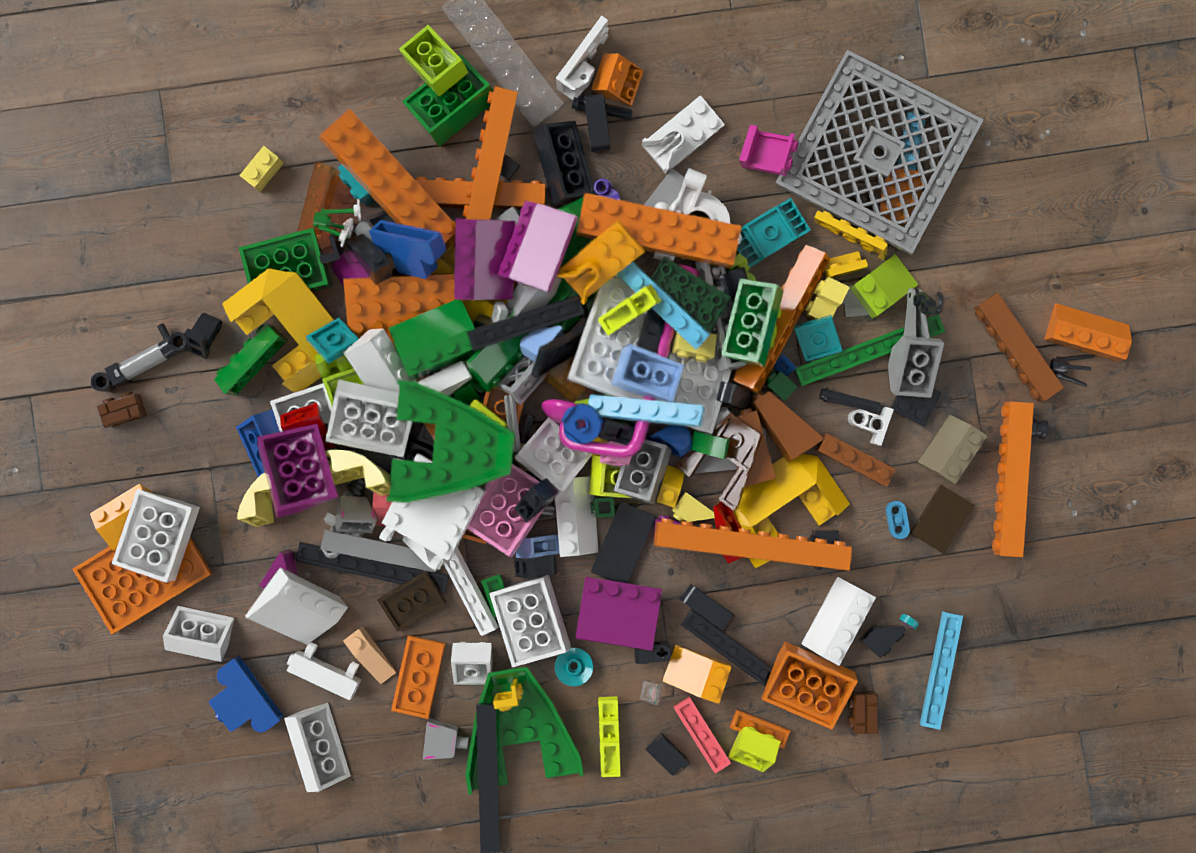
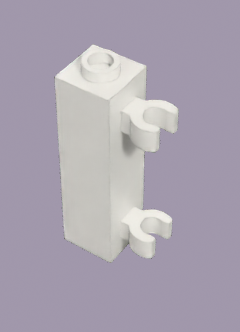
(324, 674)

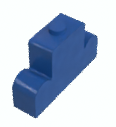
(411, 248)
(243, 699)

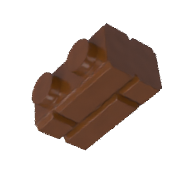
(121, 410)
(864, 712)

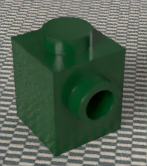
(780, 384)
(603, 507)

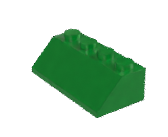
(752, 322)
(250, 359)
(494, 361)

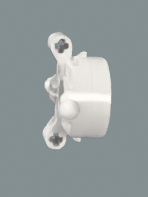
(692, 199)

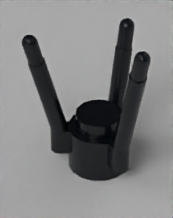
(1060, 366)

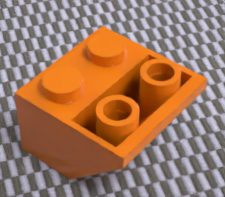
(617, 79)

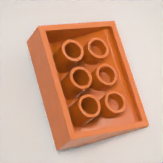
(809, 685)

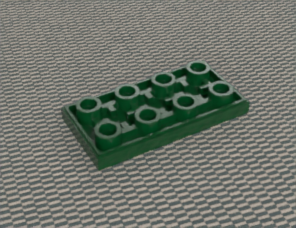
(693, 294)

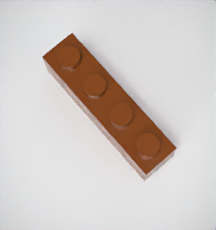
(855, 460)

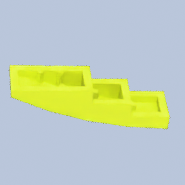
(609, 736)

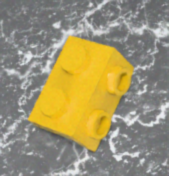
(506, 700)

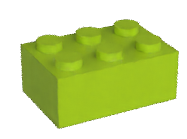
(433, 60)

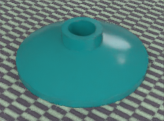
(576, 676)

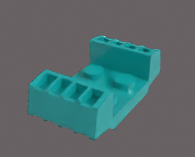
(771, 232)

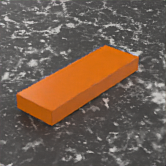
(743, 719)

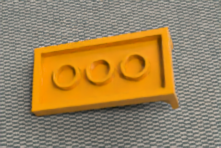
(600, 260)

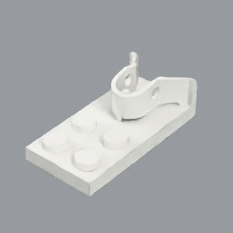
(570, 78)
(682, 134)

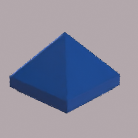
(784, 365)

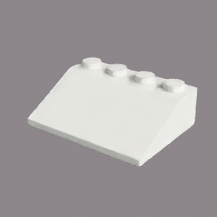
(367, 419)
(155, 535)
(296, 607)
(530, 621)

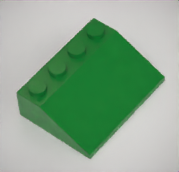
(453, 109)
(290, 252)
(433, 339)

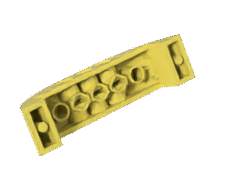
(344, 467)

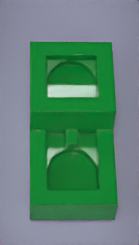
(710, 444)

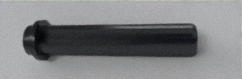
(611, 110)
(849, 400)
(524, 430)

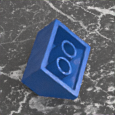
(251, 429)

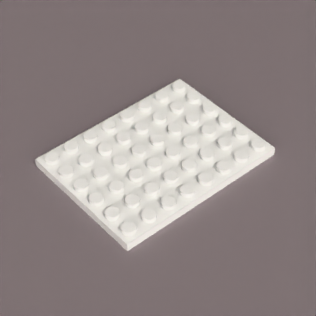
(600, 353)

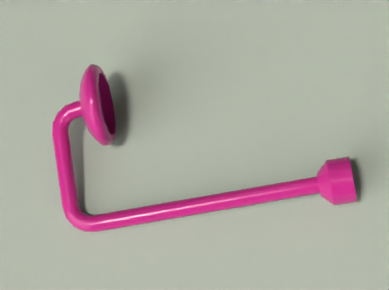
(556, 408)

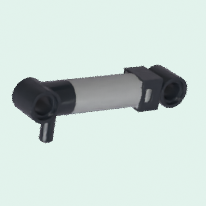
(123, 372)

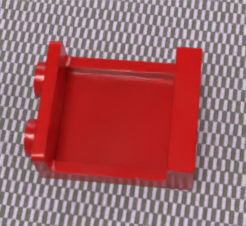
(304, 417)

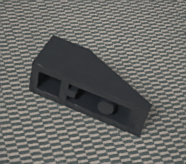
(370, 258)

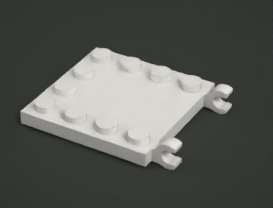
(435, 521)

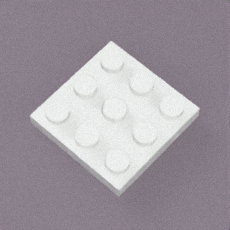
(550, 458)

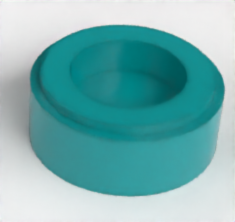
(908, 621)

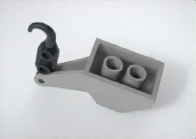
(916, 355)

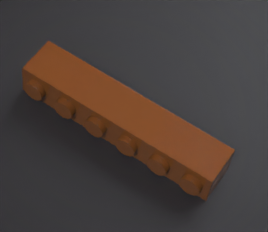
(1018, 348)

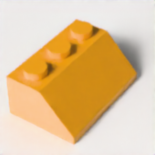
(111, 517)

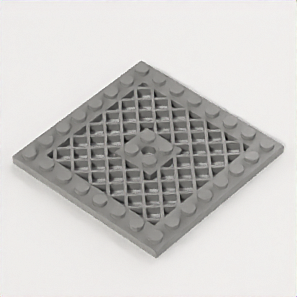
(900, 90)

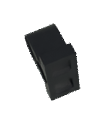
(202, 335)
(535, 566)

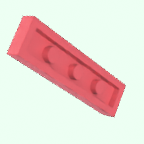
(702, 735)

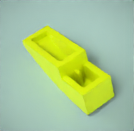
(629, 309)

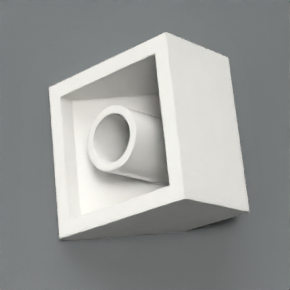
(471, 663)

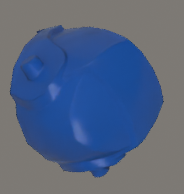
(675, 437)

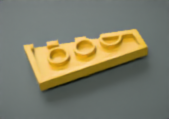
(852, 234)

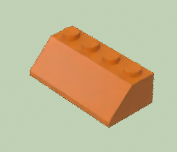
(1089, 333)

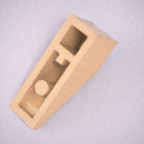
(369, 655)

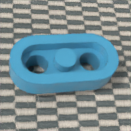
(897, 519)

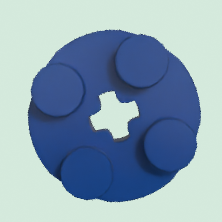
(571, 424)

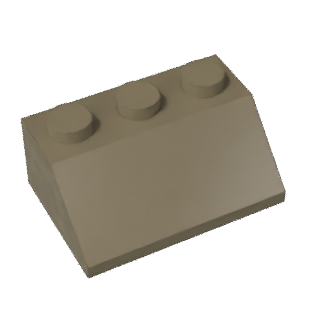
(952, 449)

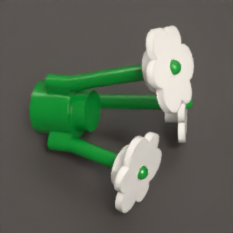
(323, 222)

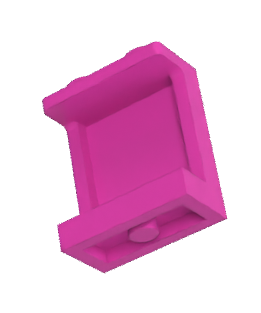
(768, 151)

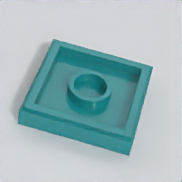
(818, 338)
(332, 340)

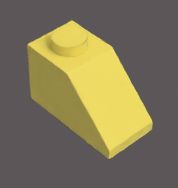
(690, 509)

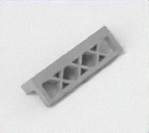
(525, 381)

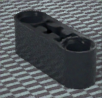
(597, 123)
(734, 396)
(707, 607)

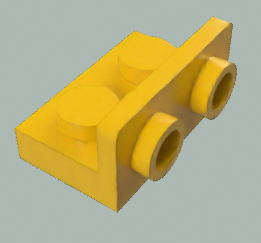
(845, 264)

